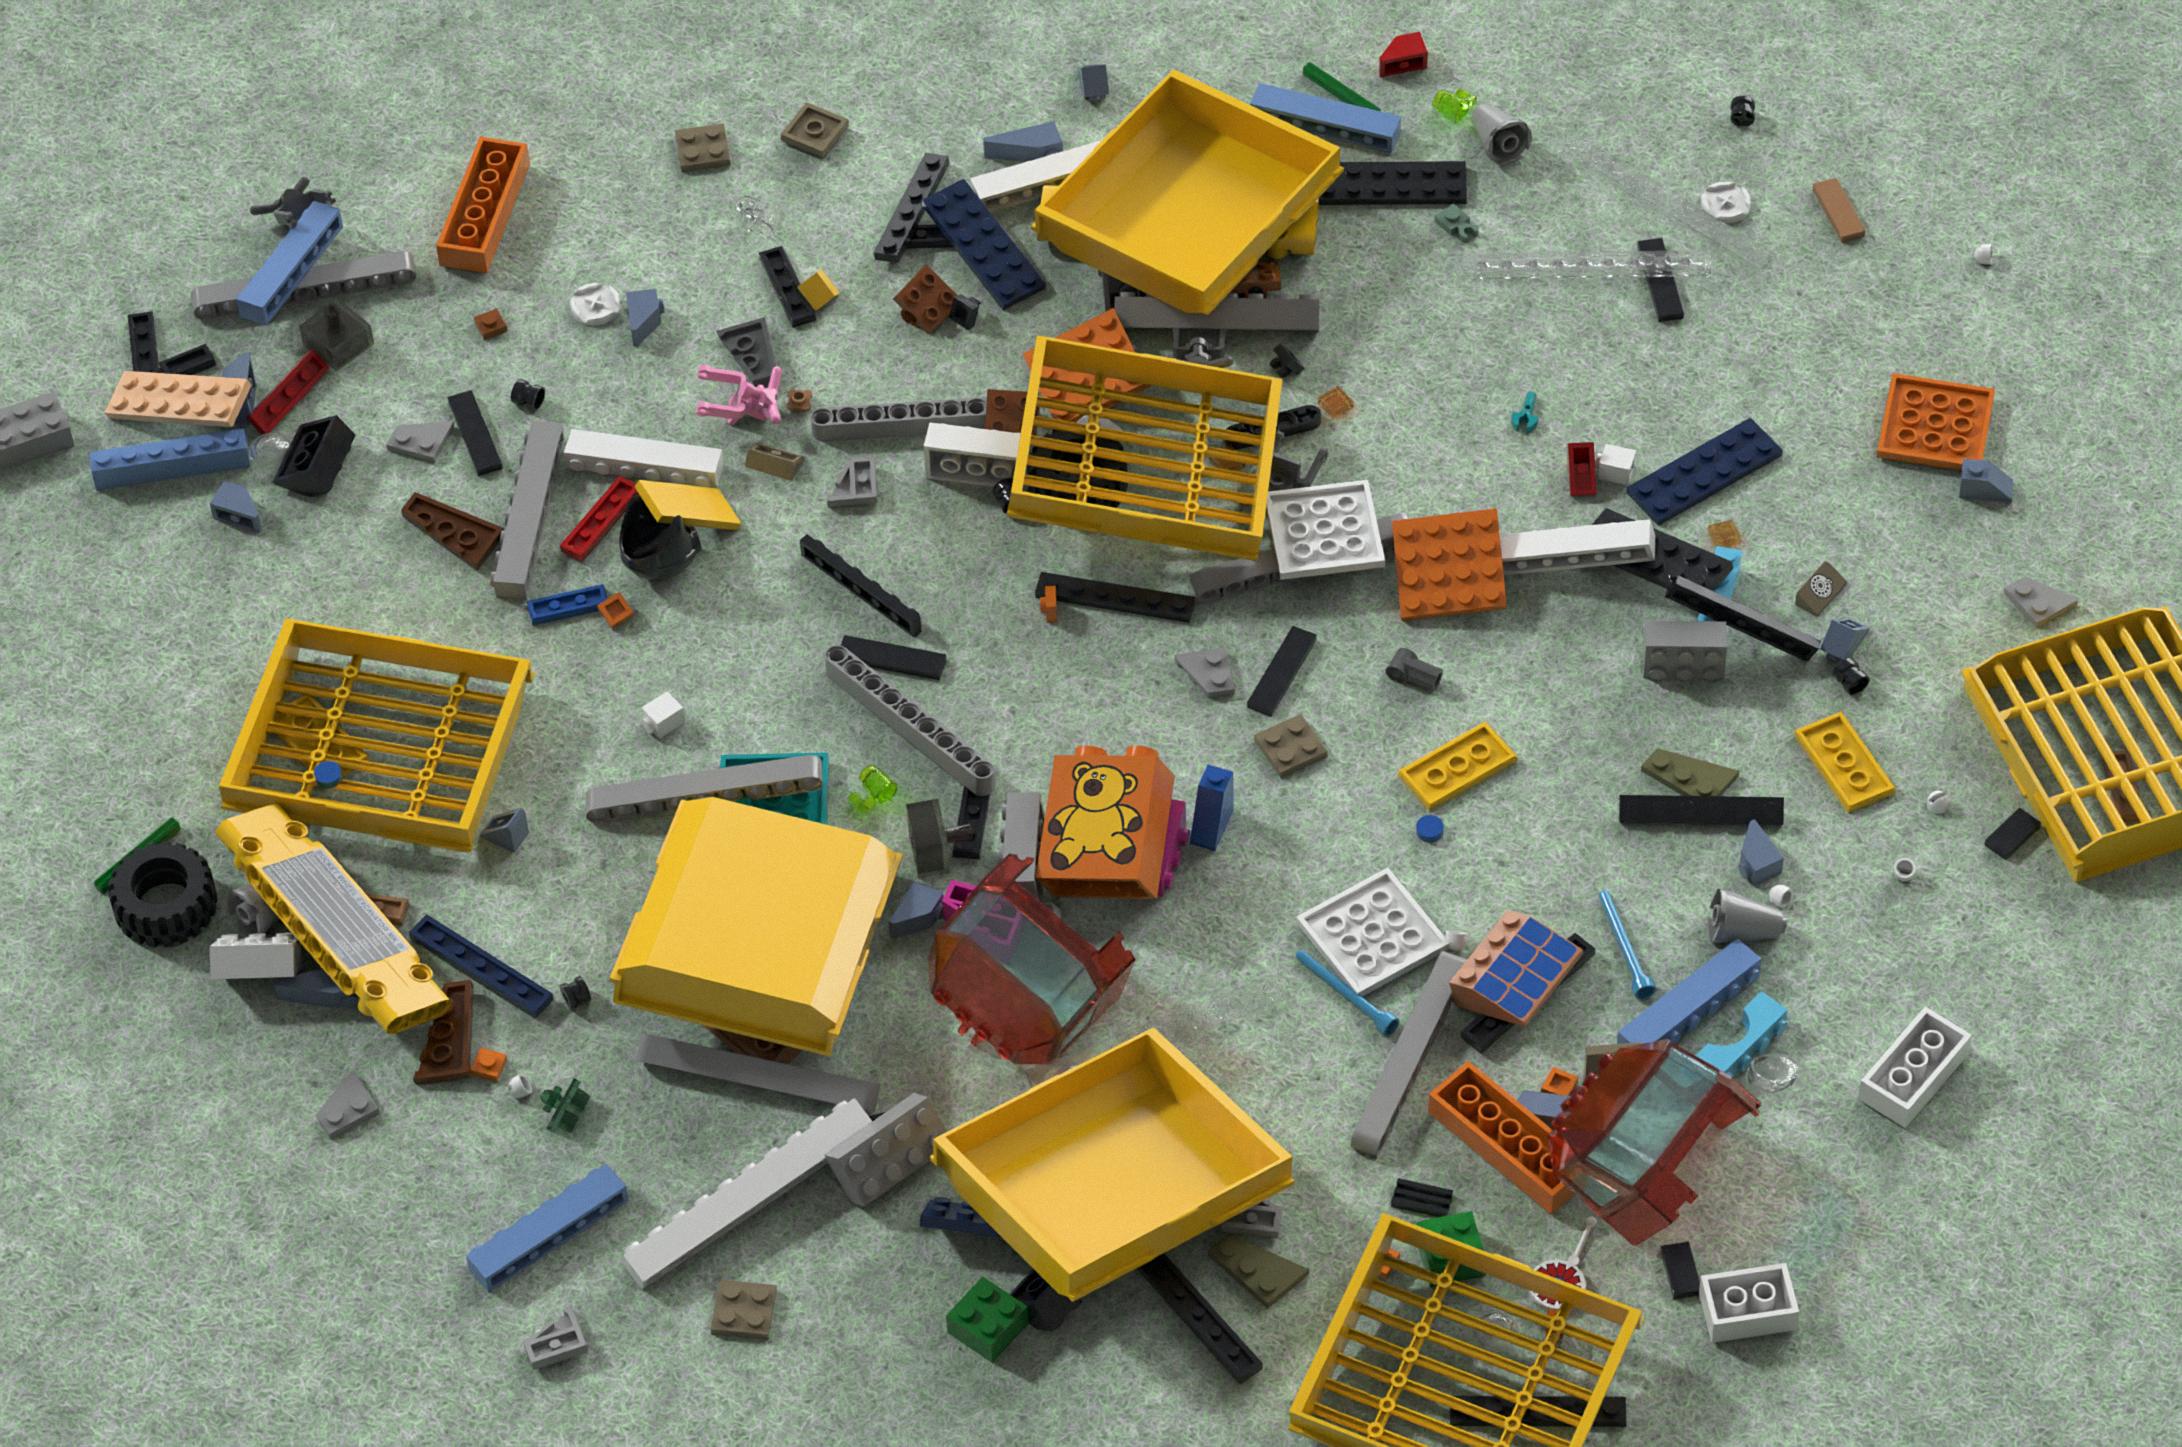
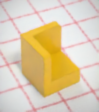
(818, 289)

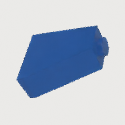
(1212, 807)

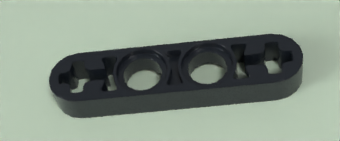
(1289, 415)

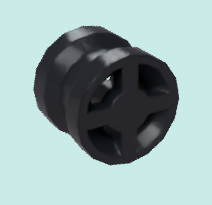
(1742, 111)
(575, 992)

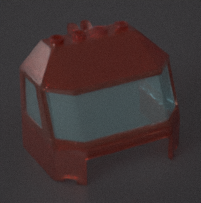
(1022, 970)
(1635, 1128)

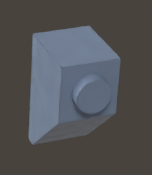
(1093, 81)
(644, 313)
(1984, 481)
(235, 506)
(1843, 638)
(1759, 856)
(916, 911)

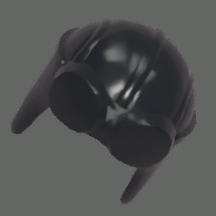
(655, 548)

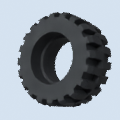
(1077, 458)
(166, 921)

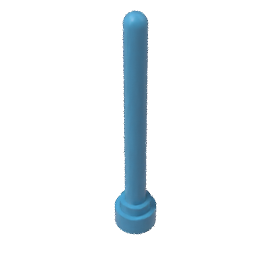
(1642, 984)
(1385, 1022)

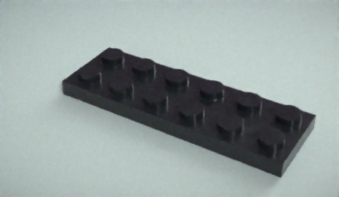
(1398, 183)
(1673, 559)

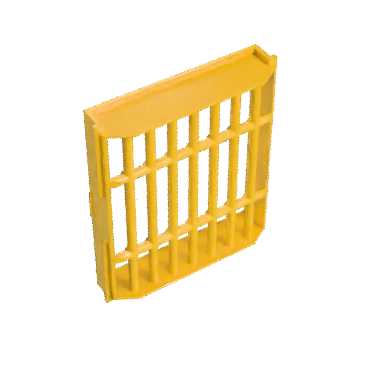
(1131, 524)
(407, 826)
(2126, 844)
(1354, 1305)

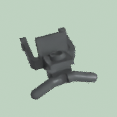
(293, 202)
(1201, 352)
(1286, 471)

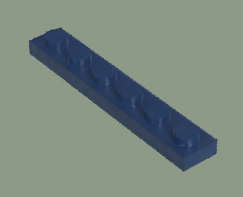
(481, 966)

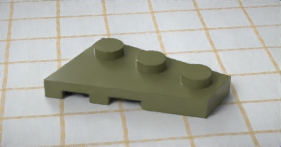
(1688, 775)
(1256, 1269)

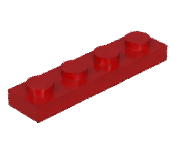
(287, 392)
(599, 519)

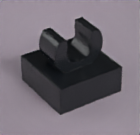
(964, 311)
(1287, 360)

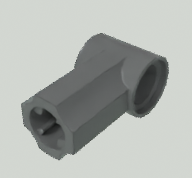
(1407, 667)

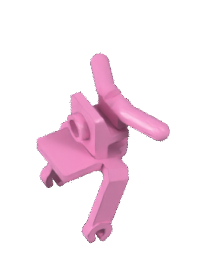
(748, 400)

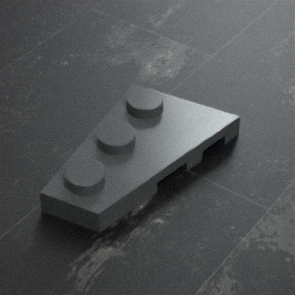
(751, 349)

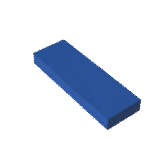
(566, 604)

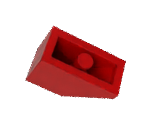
(1404, 55)

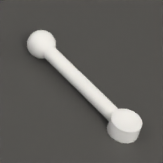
(1590, 1222)

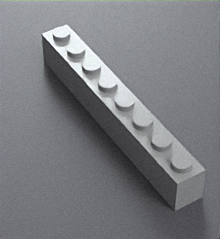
(1230, 314)
(528, 510)

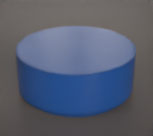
(328, 774)
(1429, 828)

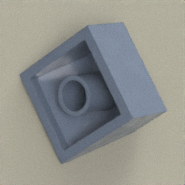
(243, 369)

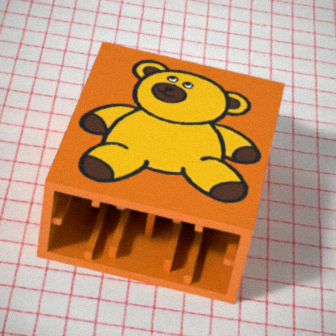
(1105, 824)

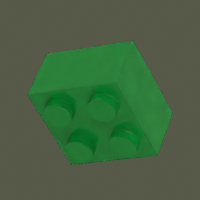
(1457, 1227)
(987, 1319)

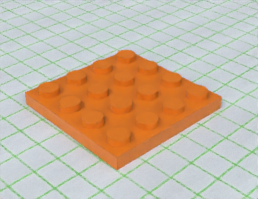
(1100, 331)
(1935, 422)
(1449, 564)

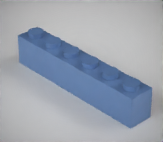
(1330, 118)
(289, 263)
(170, 459)
(1695, 996)
(547, 1227)

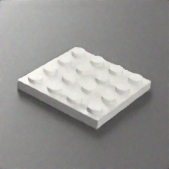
(1324, 529)
(1372, 932)

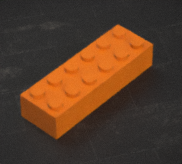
(483, 204)
(1500, 1133)

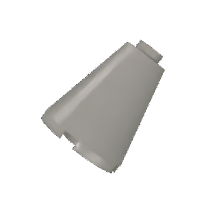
(1501, 134)
(251, 910)
(1742, 919)

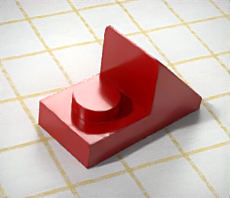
(1581, 468)

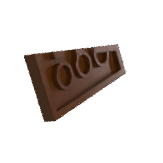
(456, 530)
(450, 1038)

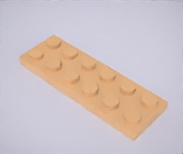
(178, 398)

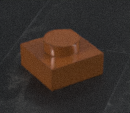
(490, 324)

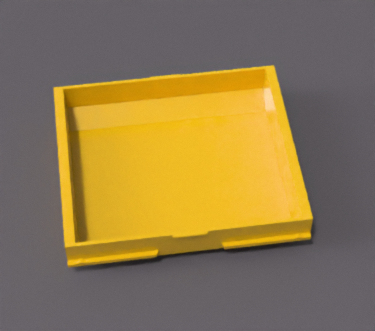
(1187, 193)
(756, 924)
(1112, 1164)

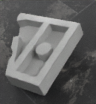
(556, 1341)

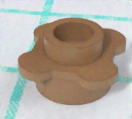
(796, 405)

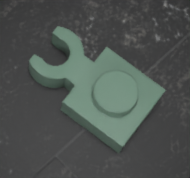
(1455, 220)

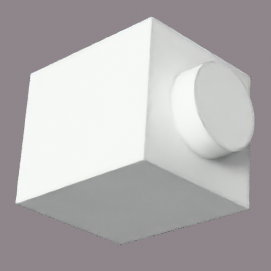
(1616, 464)
(662, 715)

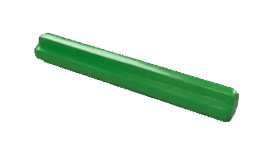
(1336, 87)
(162, 833)

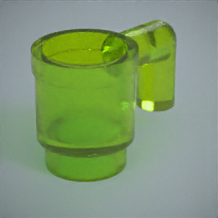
(1454, 105)
(877, 784)

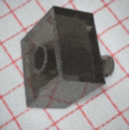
(337, 334)
(931, 838)

